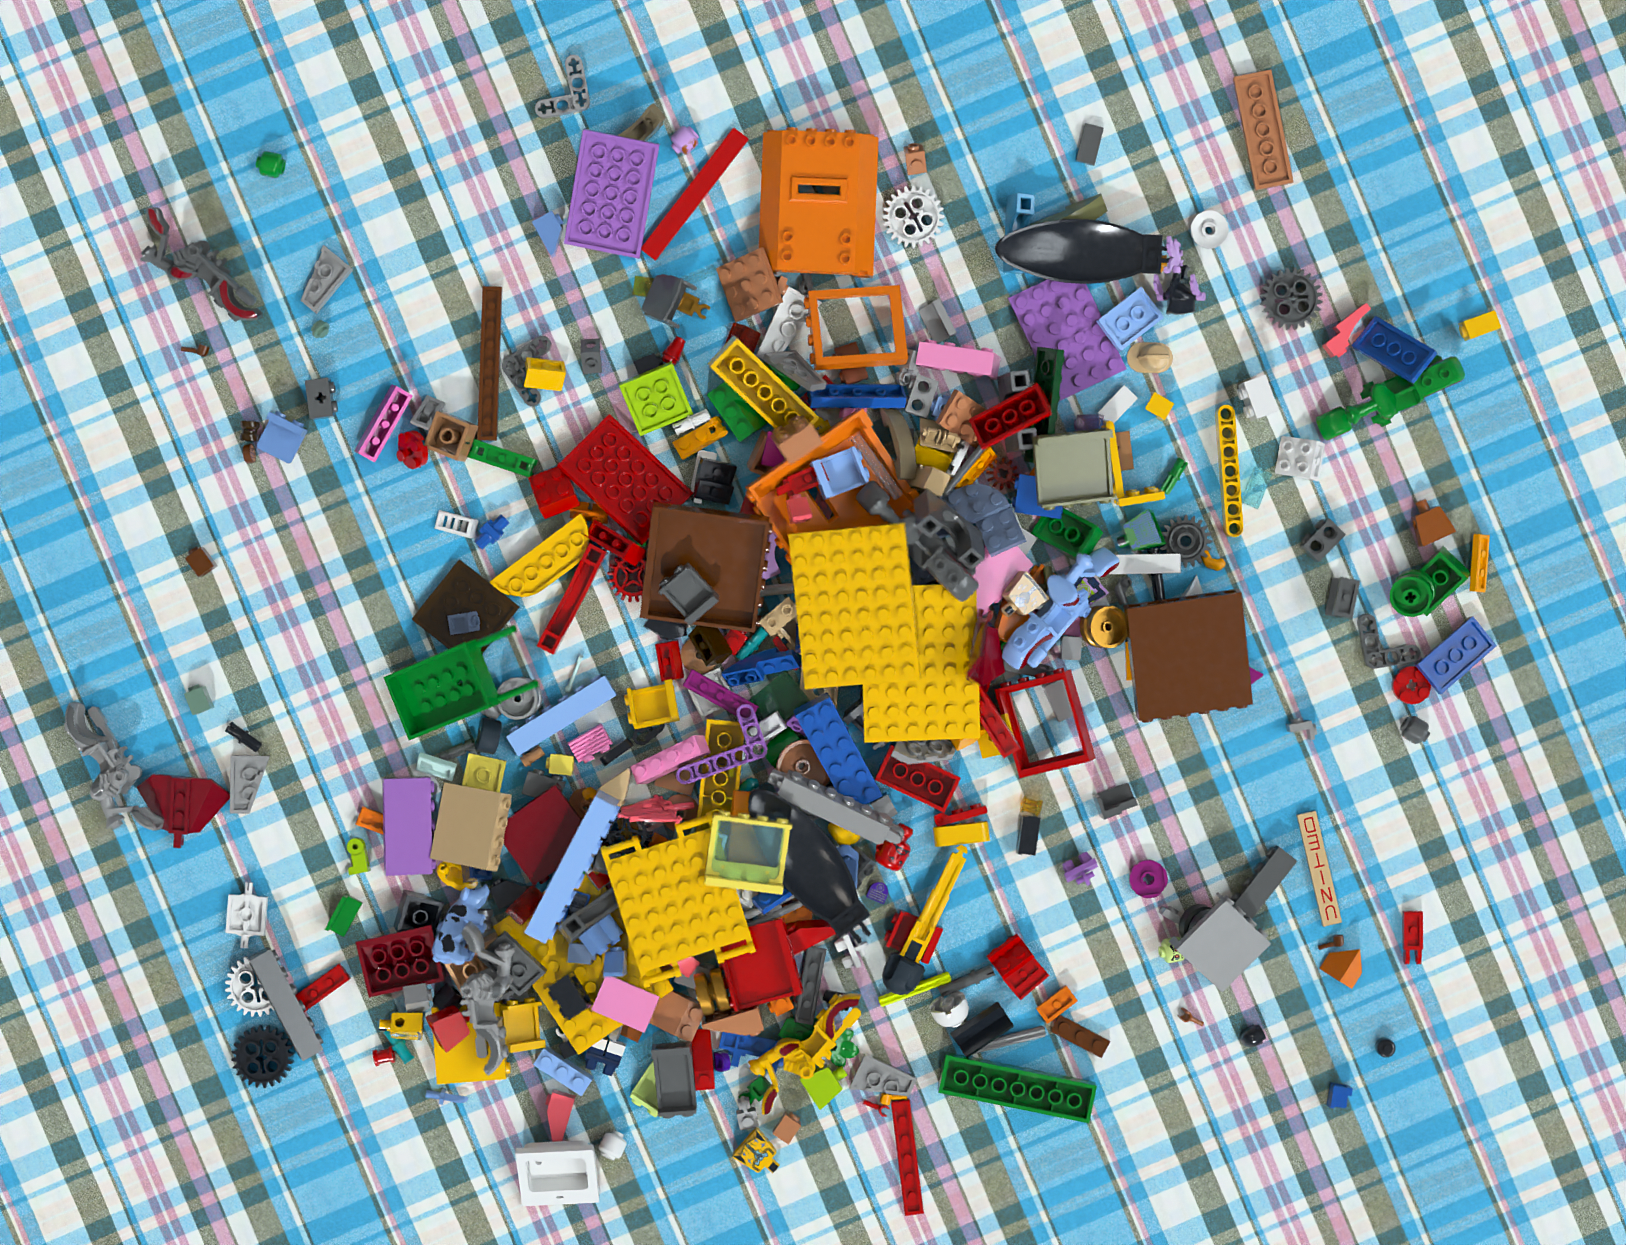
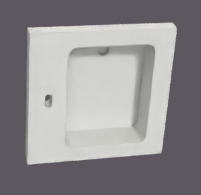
(557, 1173)

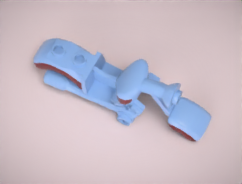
(1058, 612)

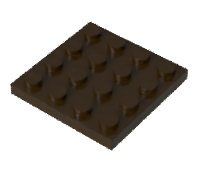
(461, 593)

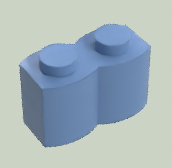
(601, 935)

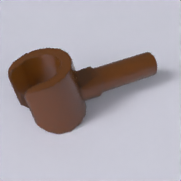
(201, 350)
(1338, 941)

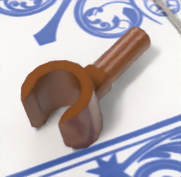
(1188, 1017)

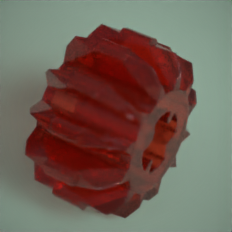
(1003, 467)

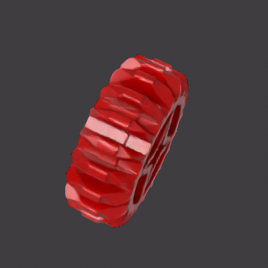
(621, 589)

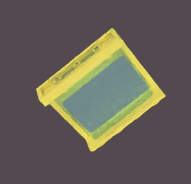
(747, 852)

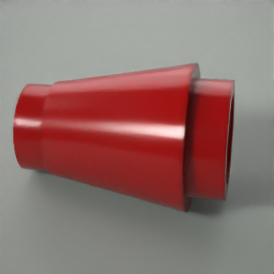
(673, 351)

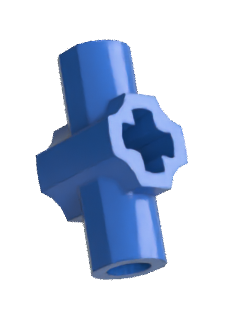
(491, 531)

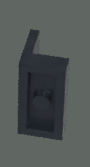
(1028, 835)

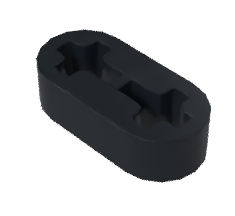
(649, 736)
(616, 752)

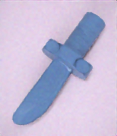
(444, 1096)

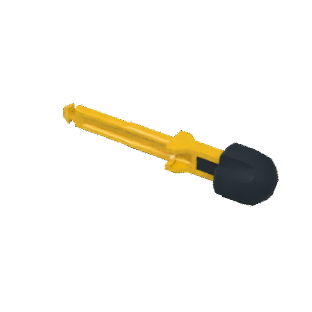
(903, 970)

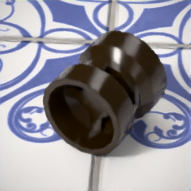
(249, 435)

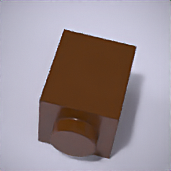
(200, 561)

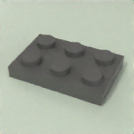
(524, 967)

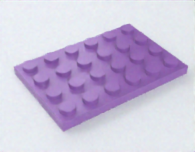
(611, 193)
(1065, 319)

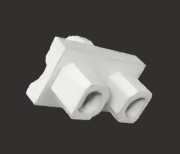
(852, 959)

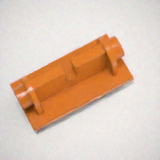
(596, 513)

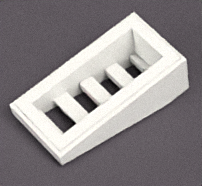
(472, 526)

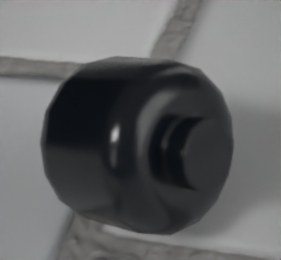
(1385, 1047)

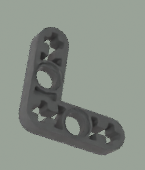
(520, 365)
(1376, 650)

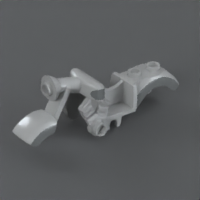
(115, 770)
(482, 991)

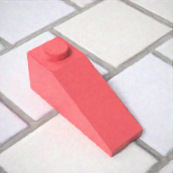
(558, 1113)

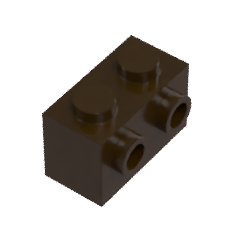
(710, 645)

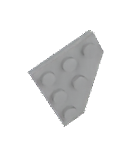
(923, 751)

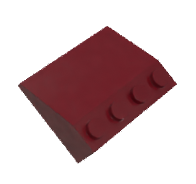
(399, 961)

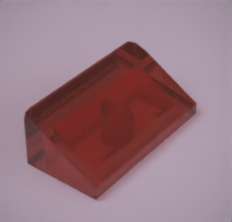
(525, 905)

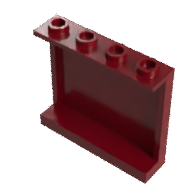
(542, 833)

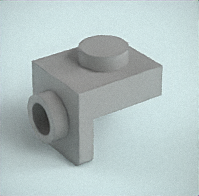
(1298, 725)

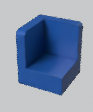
(1338, 1095)

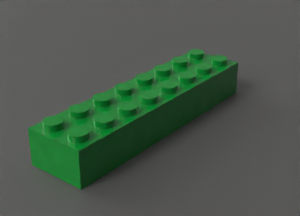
(1017, 1087)

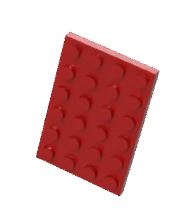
(622, 477)

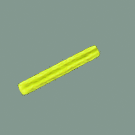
(923, 986)

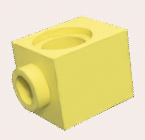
(560, 764)

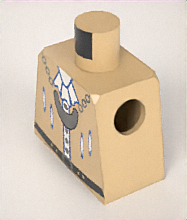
(1022, 595)

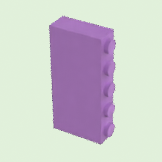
(408, 825)

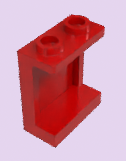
(901, 929)

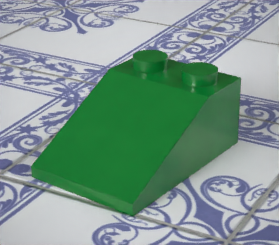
(1069, 534)
(1446, 573)

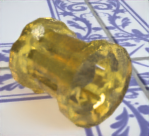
(1031, 805)

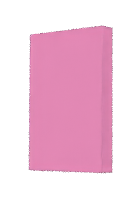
(625, 1003)

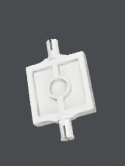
(246, 914)

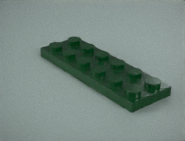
(1048, 376)

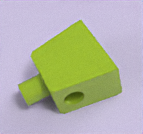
(824, 1084)

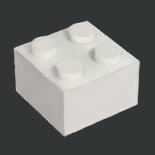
(1257, 398)

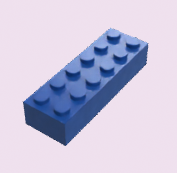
(837, 750)

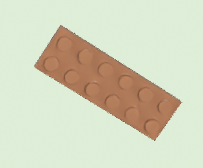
(1263, 130)

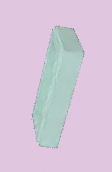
(436, 766)

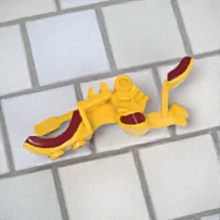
(803, 1055)

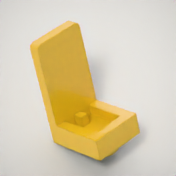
(1479, 325)

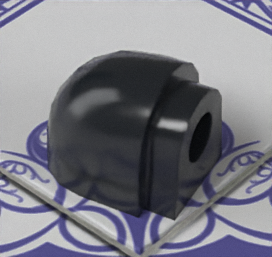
(1252, 1036)

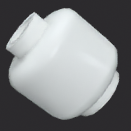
(612, 1145)

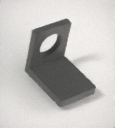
(591, 356)

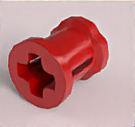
(384, 1056)

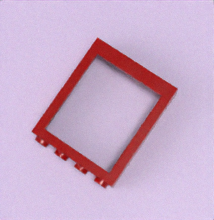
(1020, 756)

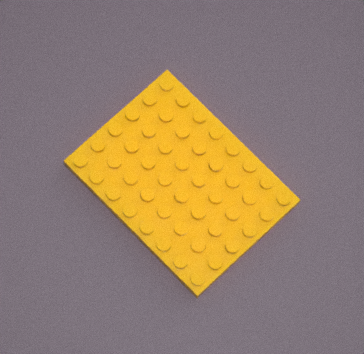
(854, 606)
(942, 700)
(588, 1025)

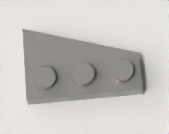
(326, 279)
(796, 368)
(881, 1077)

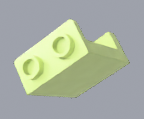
(645, 1091)

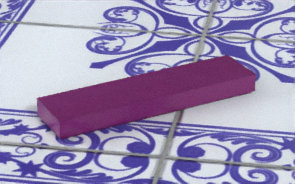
(717, 694)

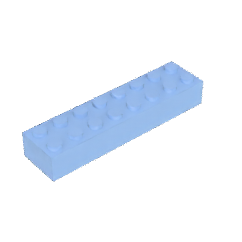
(570, 870)

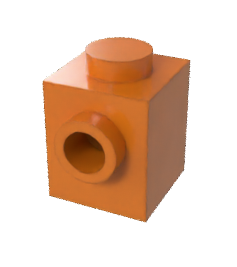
(781, 1005)

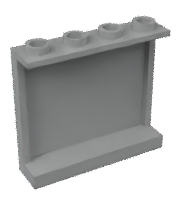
(1222, 943)

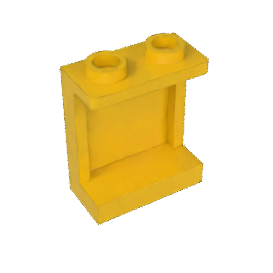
(652, 705)
(522, 1024)

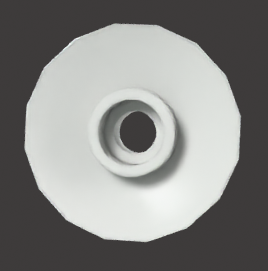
(1217, 224)

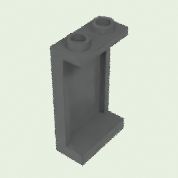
(674, 1079)

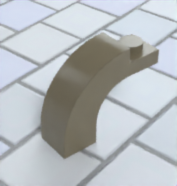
(646, 125)

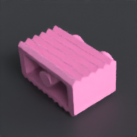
(590, 743)

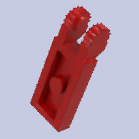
(1412, 935)

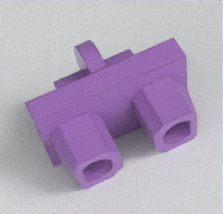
(1087, 865)

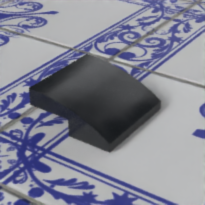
(714, 481)

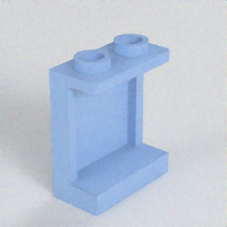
(843, 470)

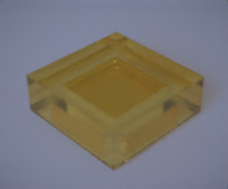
(642, 286)

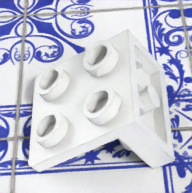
(1300, 458)

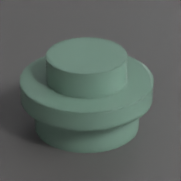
(320, 329)

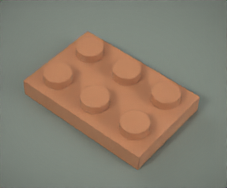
(956, 417)

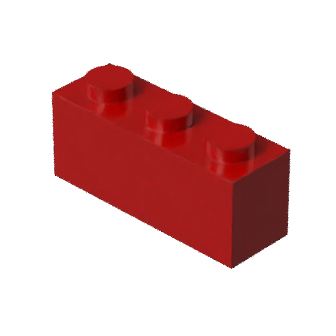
(615, 543)

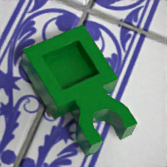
(756, 1089)

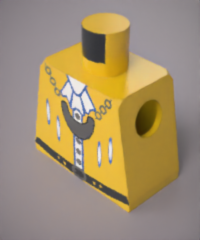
(411, 1029)

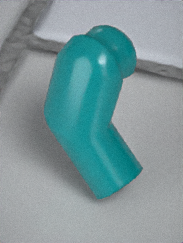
(749, 784)

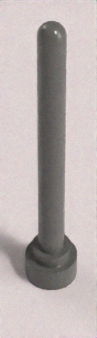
(963, 470)

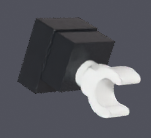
(566, 1047)

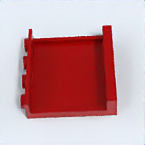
(765, 974)

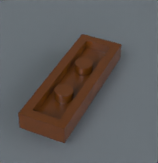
(1080, 1036)

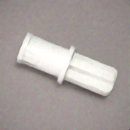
(691, 421)

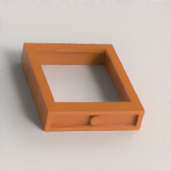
(898, 357)

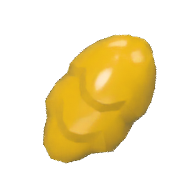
(452, 876)

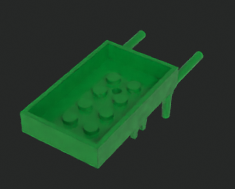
(448, 687)

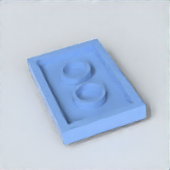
(1130, 319)

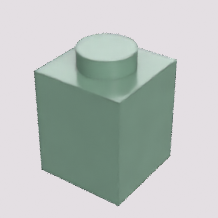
(198, 699)

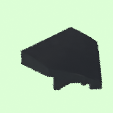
(666, 629)

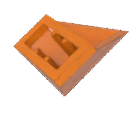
(1343, 966)

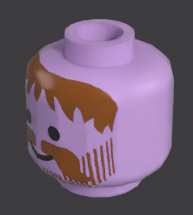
(684, 140)

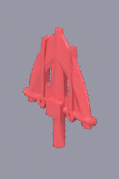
(654, 810)

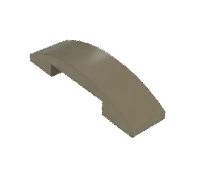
(903, 442)

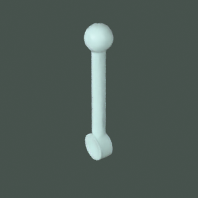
(568, 689)

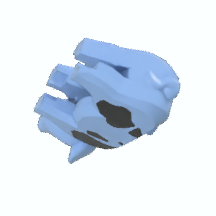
(449, 943)

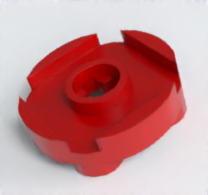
(412, 450)
(1404, 694)

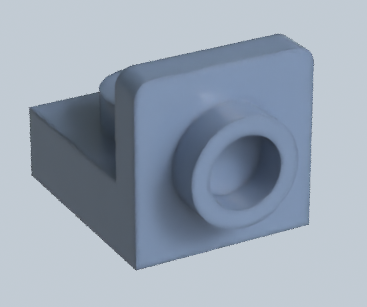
(463, 623)

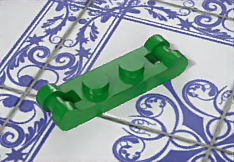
(502, 458)

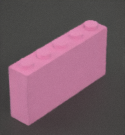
(996, 574)

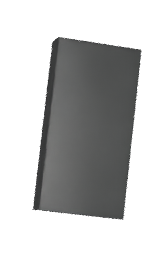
(1089, 144)

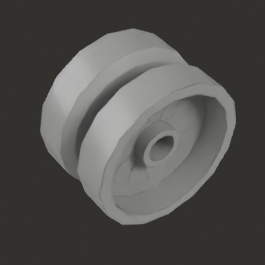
(524, 708)

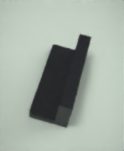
(982, 1029)

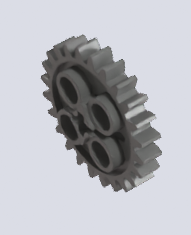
(1288, 282)

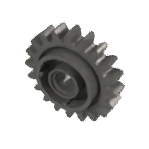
(1195, 532)

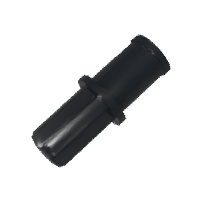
(243, 737)

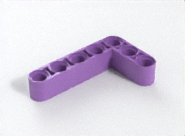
(729, 754)

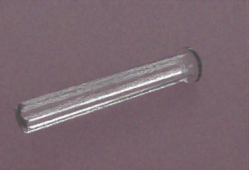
(876, 466)

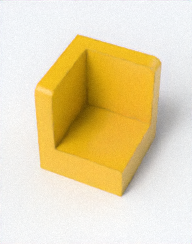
(1159, 406)

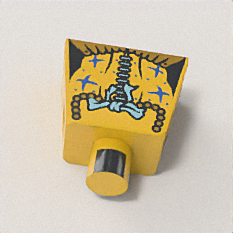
(756, 1152)

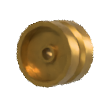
(1104, 627)
(708, 992)

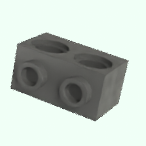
(1325, 544)

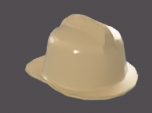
(1149, 357)

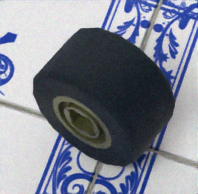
(488, 735)

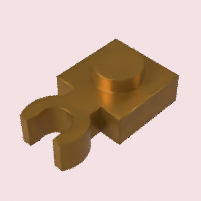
(689, 305)

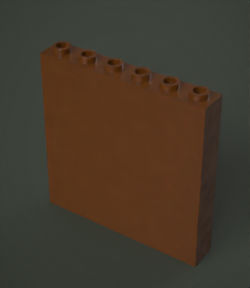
(722, 548)
(1188, 655)

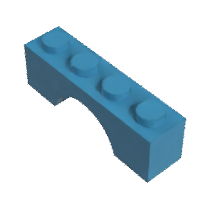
(1018, 213)

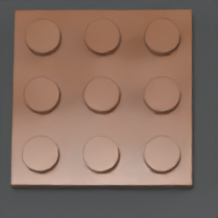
(749, 285)

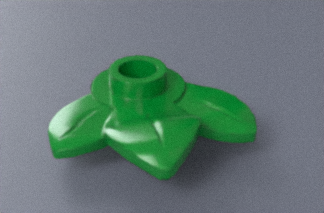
(844, 1049)

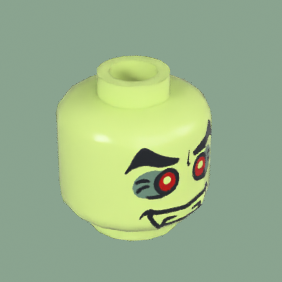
(1168, 952)

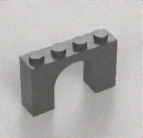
(1010, 385)
(933, 514)

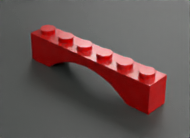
(572, 599)

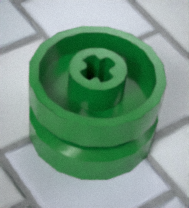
(1422, 593)

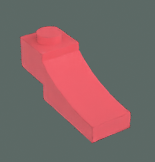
(1338, 343)

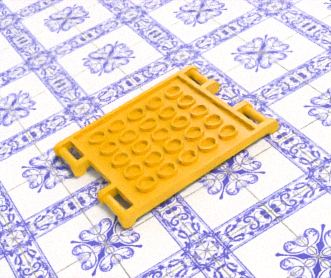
(668, 904)

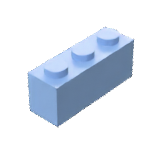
(563, 1070)

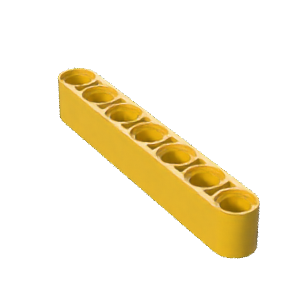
(1233, 462)

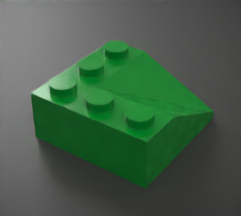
(736, 412)

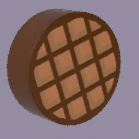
(249, 453)

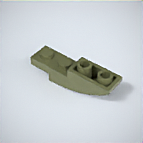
(1089, 209)

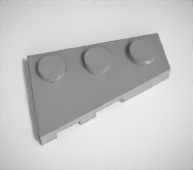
(245, 780)

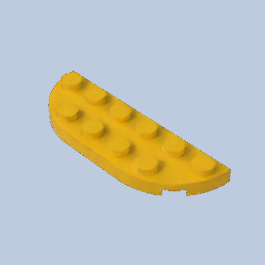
(545, 561)

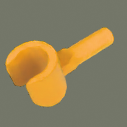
(886, 1098)

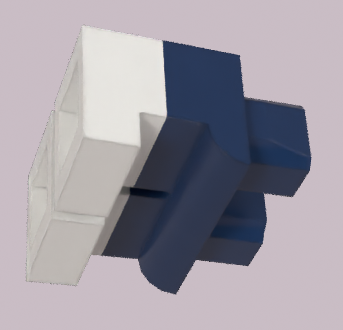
(610, 1058)

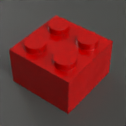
(553, 492)

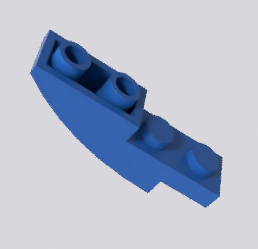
(760, 664)

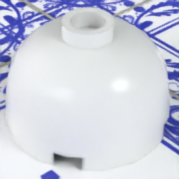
(950, 1010)

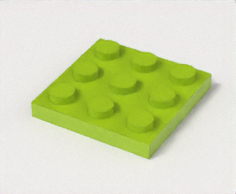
(655, 398)

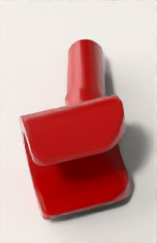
(876, 1107)

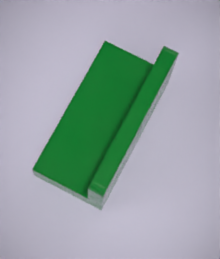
(776, 746)
(344, 915)

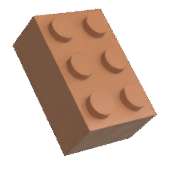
(796, 438)

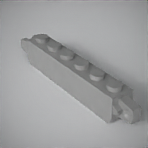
(835, 807)

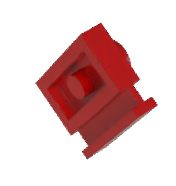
(1026, 978)

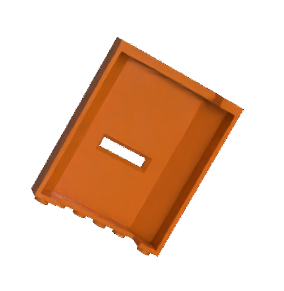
(819, 229)
(846, 509)

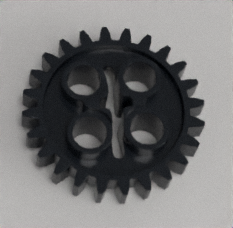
(245, 1056)

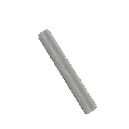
(1015, 1038)

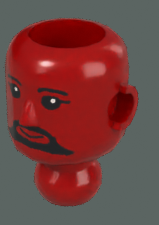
(894, 855)

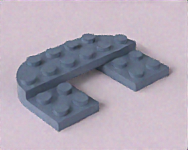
(992, 517)

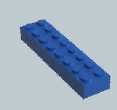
(858, 396)

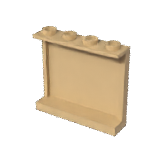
(470, 826)

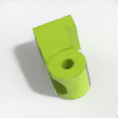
(359, 856)

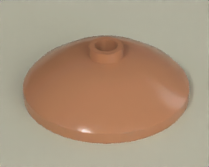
(802, 752)

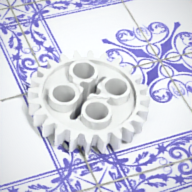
(897, 225)
(239, 987)

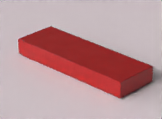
(323, 986)

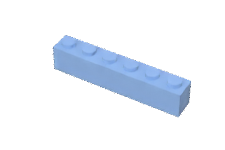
(561, 715)

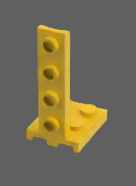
(1132, 496)

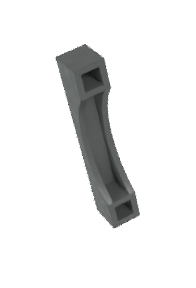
(588, 916)

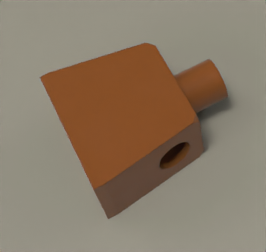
(1430, 524)

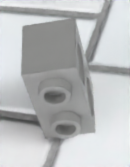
(925, 398)

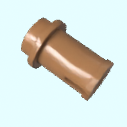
(533, 755)

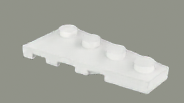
(785, 323)

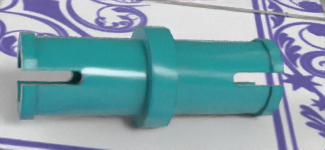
(752, 643)
(400, 1047)

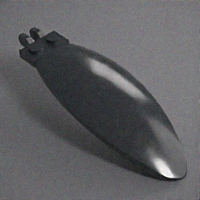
(1081, 251)
(814, 867)

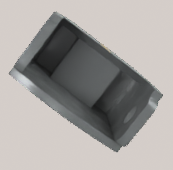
(665, 298)

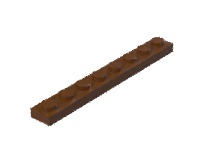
(489, 363)

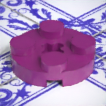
(1156, 885)

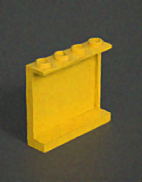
(462, 1062)

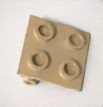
(937, 437)

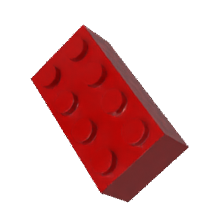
(919, 780)

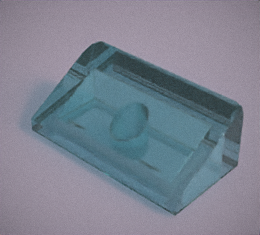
(1256, 487)

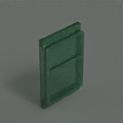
(779, 695)

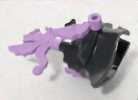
(1180, 293)

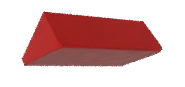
(669, 660)

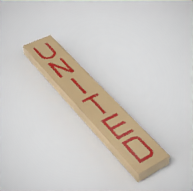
(1319, 868)

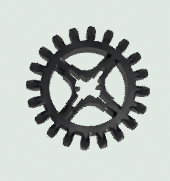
(643, 832)

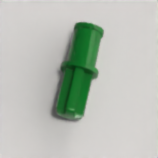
(1173, 476)

